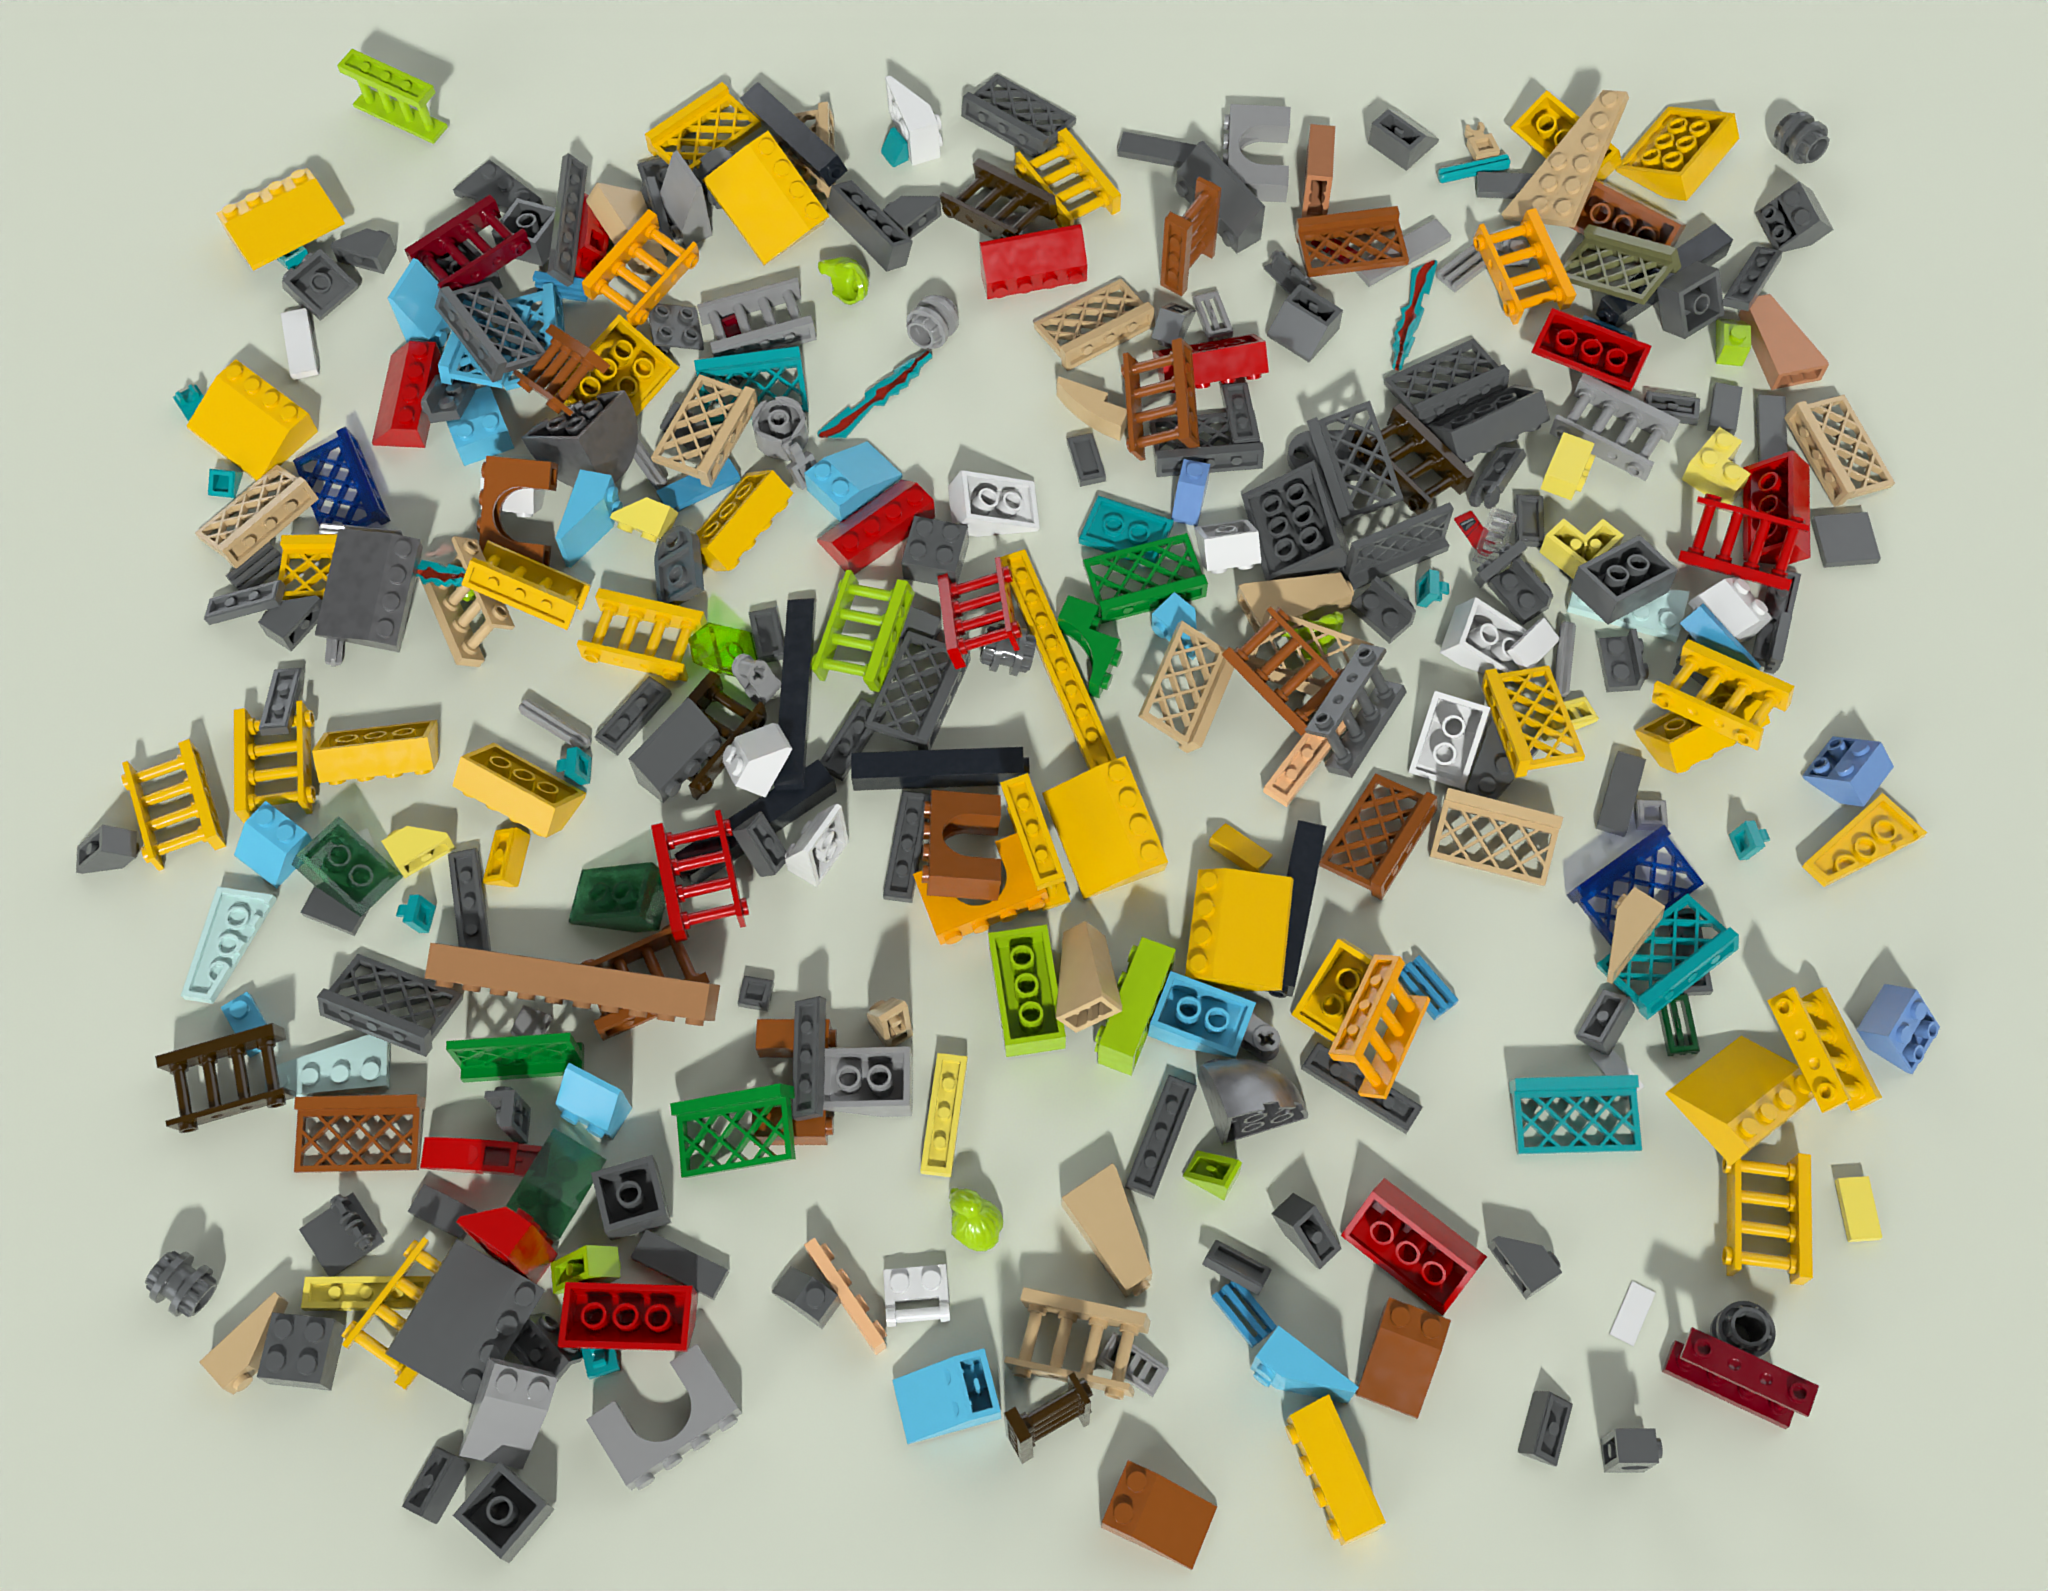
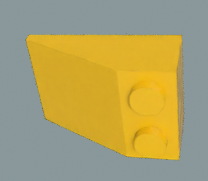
(1333, 989)

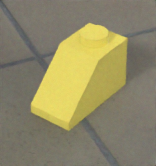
(416, 848)

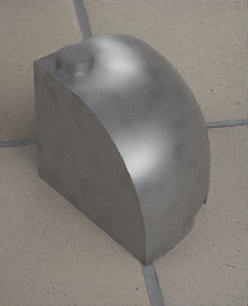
(593, 439)
(1248, 1098)

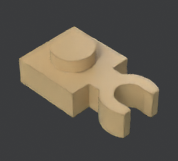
(1480, 144)

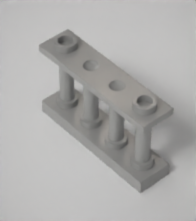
(774, 335)
(1625, 407)

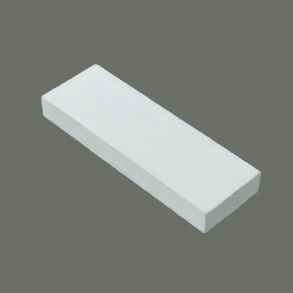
(299, 344)

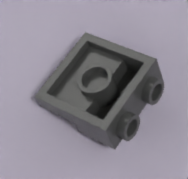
(318, 284)

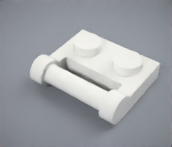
(916, 1285)

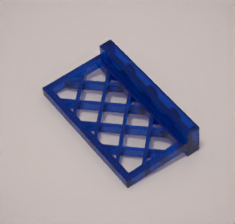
(358, 472)
(1627, 863)

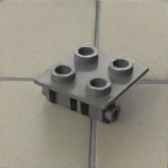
(675, 327)
(341, 1234)

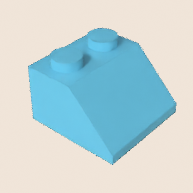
(270, 844)
(592, 1102)

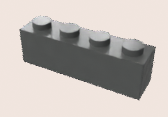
(869, 225)

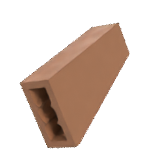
(1318, 170)
(1781, 346)

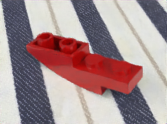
(591, 244)
(477, 1156)

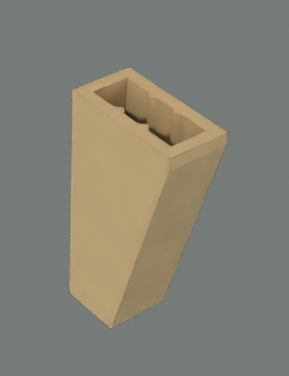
(617, 213)
(1300, 597)
(1086, 979)
(1107, 1224)

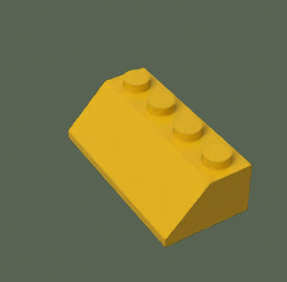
(1548, 123)
(741, 519)
(1680, 742)
(376, 752)
(517, 789)
(1335, 1471)

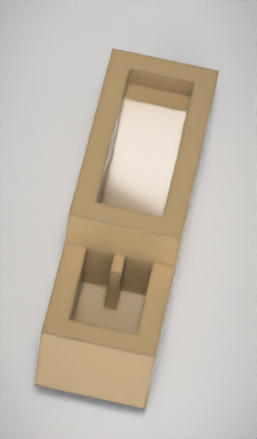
(1093, 408)

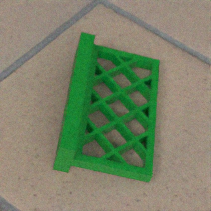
(1151, 598)
(516, 1056)
(732, 1103)

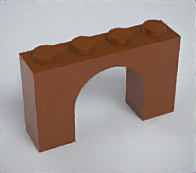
(501, 479)
(948, 871)
(776, 1040)

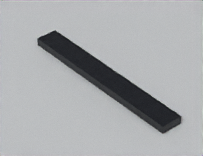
(796, 690)

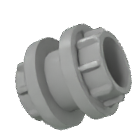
(932, 322)

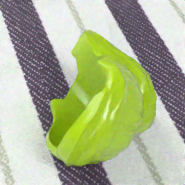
(847, 278)
(1332, 621)
(974, 1220)

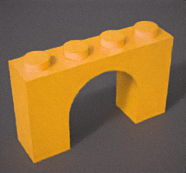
(956, 919)

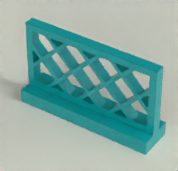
(753, 363)
(1690, 968)
(1571, 1088)

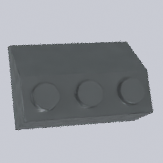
(675, 751)

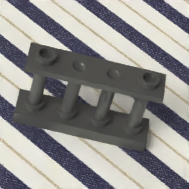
(1370, 720)

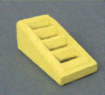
(1578, 722)

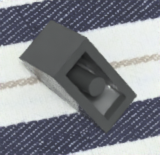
(913, 213)
(365, 250)
(1172, 323)
(291, 620)
(107, 850)
(1306, 1230)
(1526, 1264)
(807, 1296)

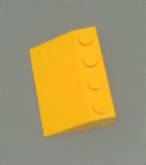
(1680, 151)
(766, 198)
(279, 218)
(634, 367)
(250, 421)
(1105, 828)
(1239, 930)
(1741, 1096)

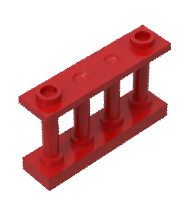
(1749, 570)
(953, 609)
(677, 894)

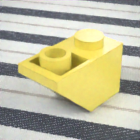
(647, 517)

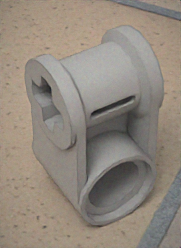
(755, 678)
(1258, 1032)

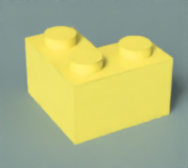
(1569, 466)
(1713, 469)
(1571, 548)

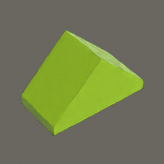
(1213, 1173)

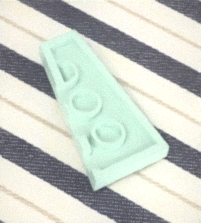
(1657, 618)
(224, 939)
(340, 1069)

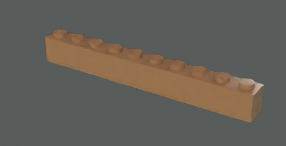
(572, 982)

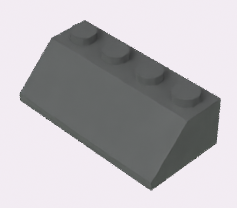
(1239, 211)
(1491, 421)

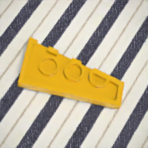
(1864, 840)

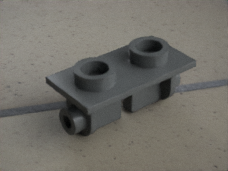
(1286, 273)

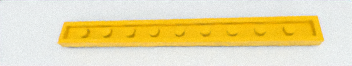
(1058, 661)

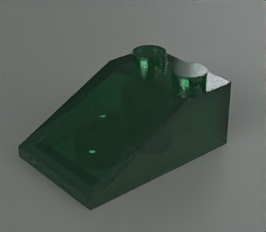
(346, 867)
(620, 898)
(556, 1183)

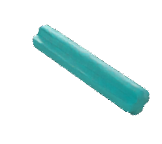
(1471, 168)

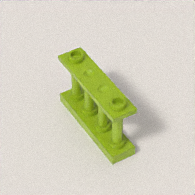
(397, 84)
(882, 647)

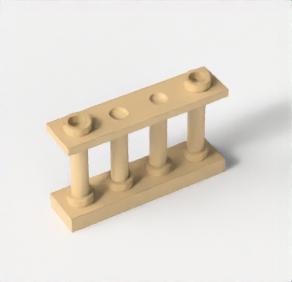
(456, 622)
(1099, 1318)

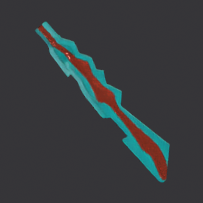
(1411, 315)
(878, 395)
(440, 574)

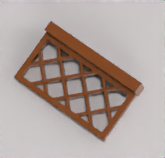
(1348, 226)
(1403, 839)
(358, 1106)

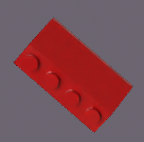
(1033, 261)
(1591, 349)
(1222, 360)
(400, 411)
(1778, 489)
(877, 526)
(512, 1240)
(1413, 1246)
(627, 1316)

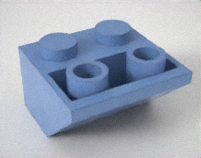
(1849, 770)
(1899, 1027)

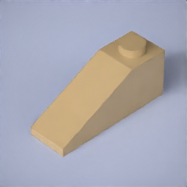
(1634, 922)
(890, 1021)
(240, 1352)

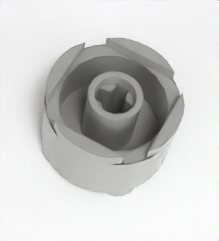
(776, 423)

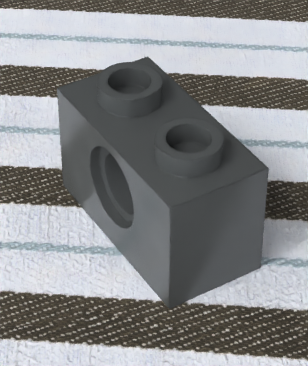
(1631, 1450)

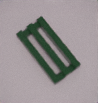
(1680, 1049)

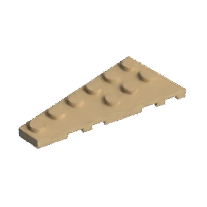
(1569, 172)

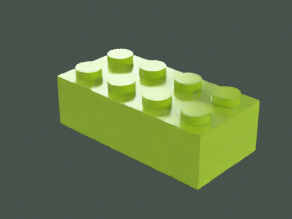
(1026, 990)
(1139, 991)

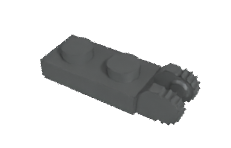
(1496, 476)

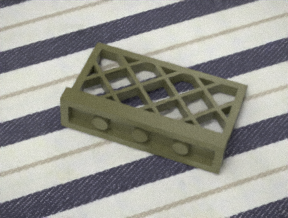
(1628, 250)

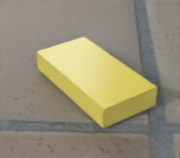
(1858, 1209)

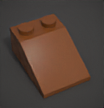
(1403, 1357)
(1158, 1515)

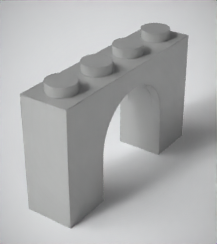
(1251, 125)
(641, 1459)

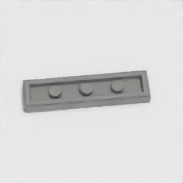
(1417, 244)

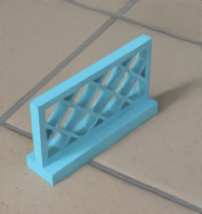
(552, 314)
(455, 351)

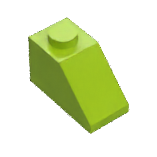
(1732, 341)
(586, 1265)

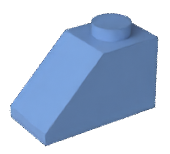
(1190, 492)

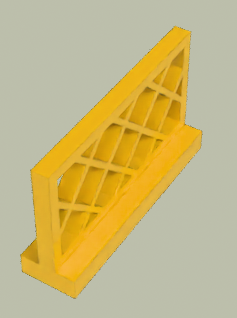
(691, 119)
(310, 549)
(1510, 729)

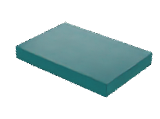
(1121, 526)

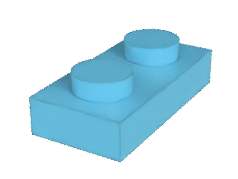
(244, 1015)

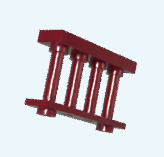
(464, 227)
(1740, 1378)

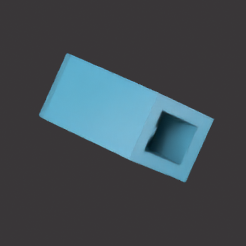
(1169, 615)

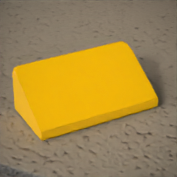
(1239, 849)
(506, 857)

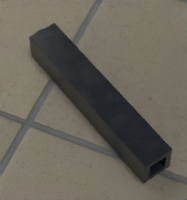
(794, 134)
(1705, 247)
(936, 768)
(778, 808)
(1303, 869)

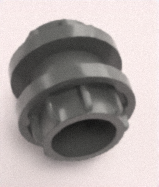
(1801, 137)
(1003, 653)
(180, 1283)
(1751, 1317)

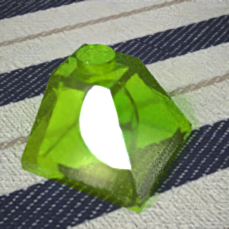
(718, 646)

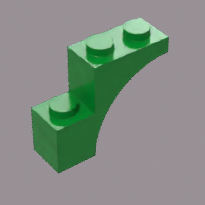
(1081, 623)

